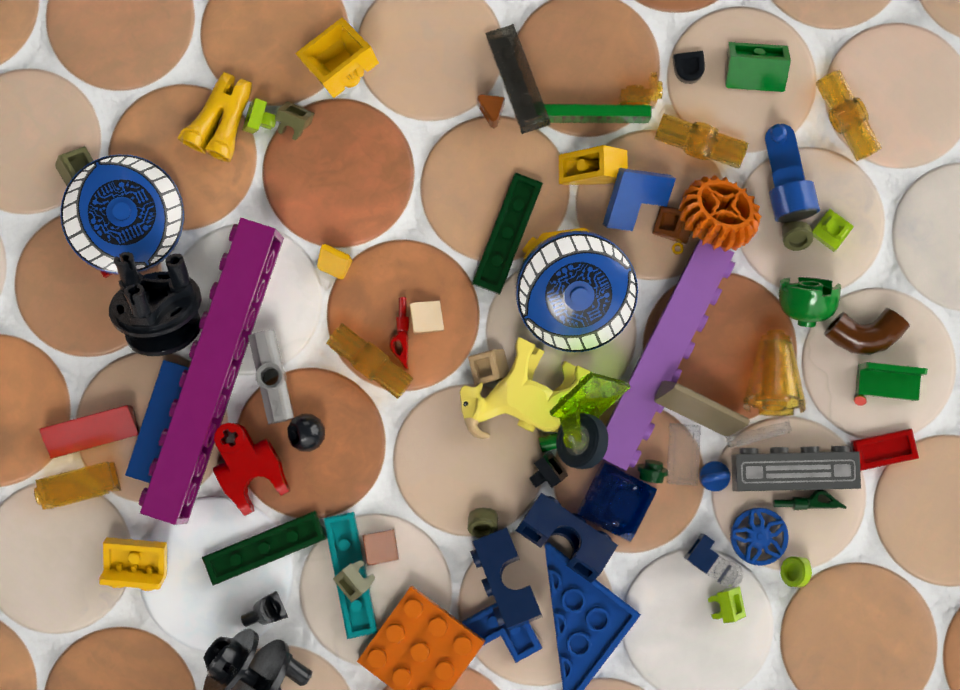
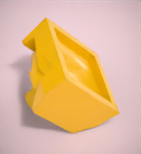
(338, 57)

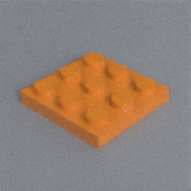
(420, 646)

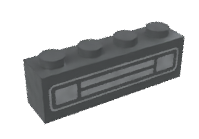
(796, 470)

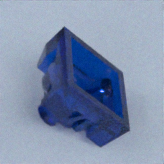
(616, 501)

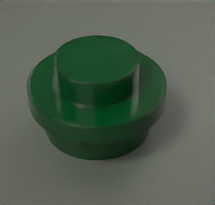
(652, 471)

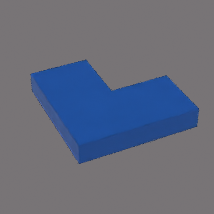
(631, 190)
(519, 641)

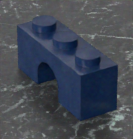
(589, 547)
(494, 554)

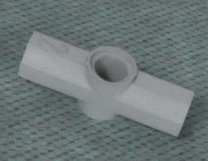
(267, 357)

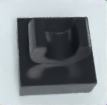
(549, 470)

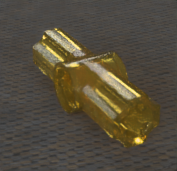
(848, 115)
(701, 141)
(370, 361)

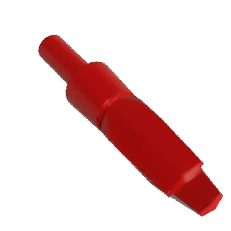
(402, 325)

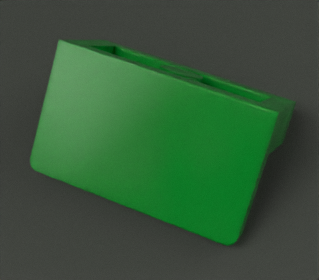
(757, 66)
(889, 381)

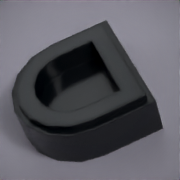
(689, 66)

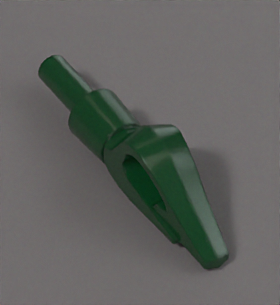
(805, 503)

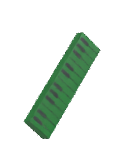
(598, 113)

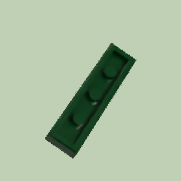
(507, 233)
(264, 548)

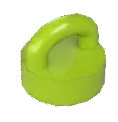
(796, 571)

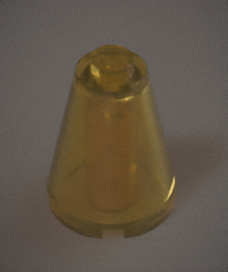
(775, 377)

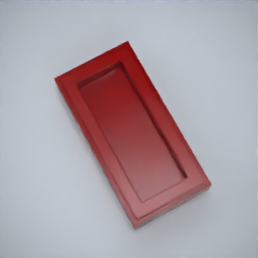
(886, 449)

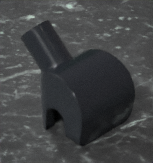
(265, 611)

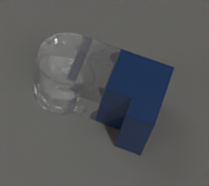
(709, 562)

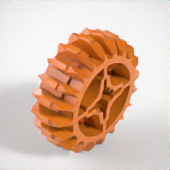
(719, 213)

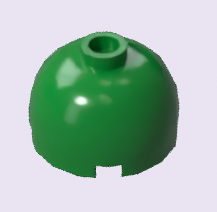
(809, 299)

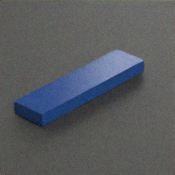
(155, 420)

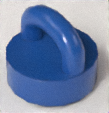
(714, 476)

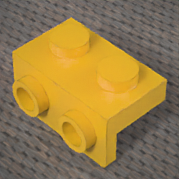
(134, 563)

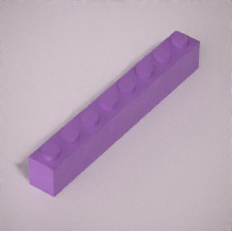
(664, 351)

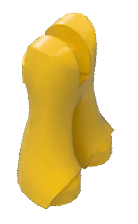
(200, 131)

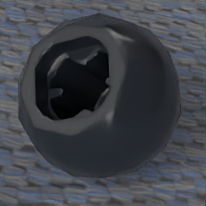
(306, 432)

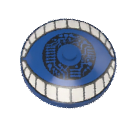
(121, 208)
(576, 291)

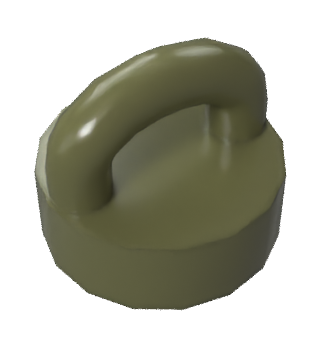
(797, 235)
(482, 522)

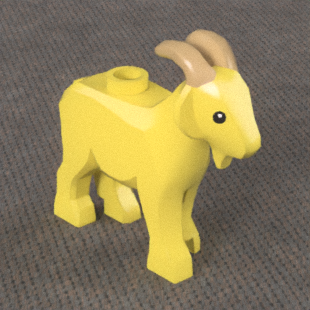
(519, 394)

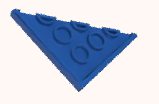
(586, 621)

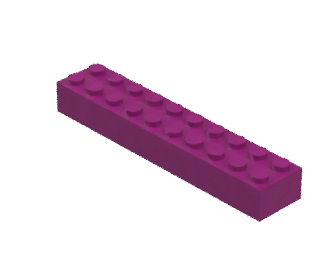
(211, 373)

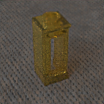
(77, 485)

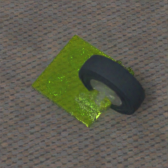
(582, 435)

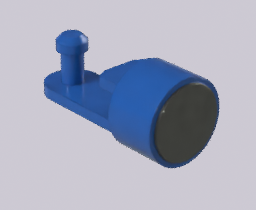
(793, 195)

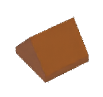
(491, 108)

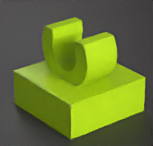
(257, 117)
(832, 230)
(730, 604)

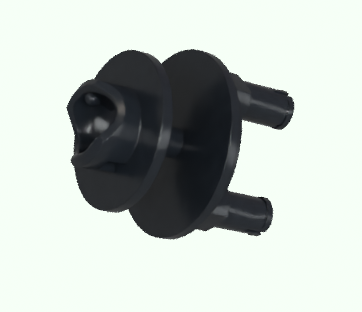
(156, 308)
(235, 666)

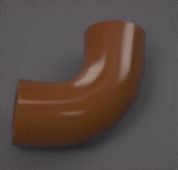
(867, 338)

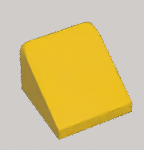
(333, 261)

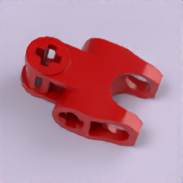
(244, 463)

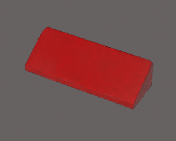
(90, 431)

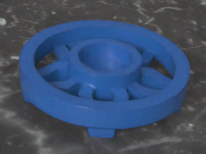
(759, 536)

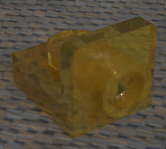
(639, 96)

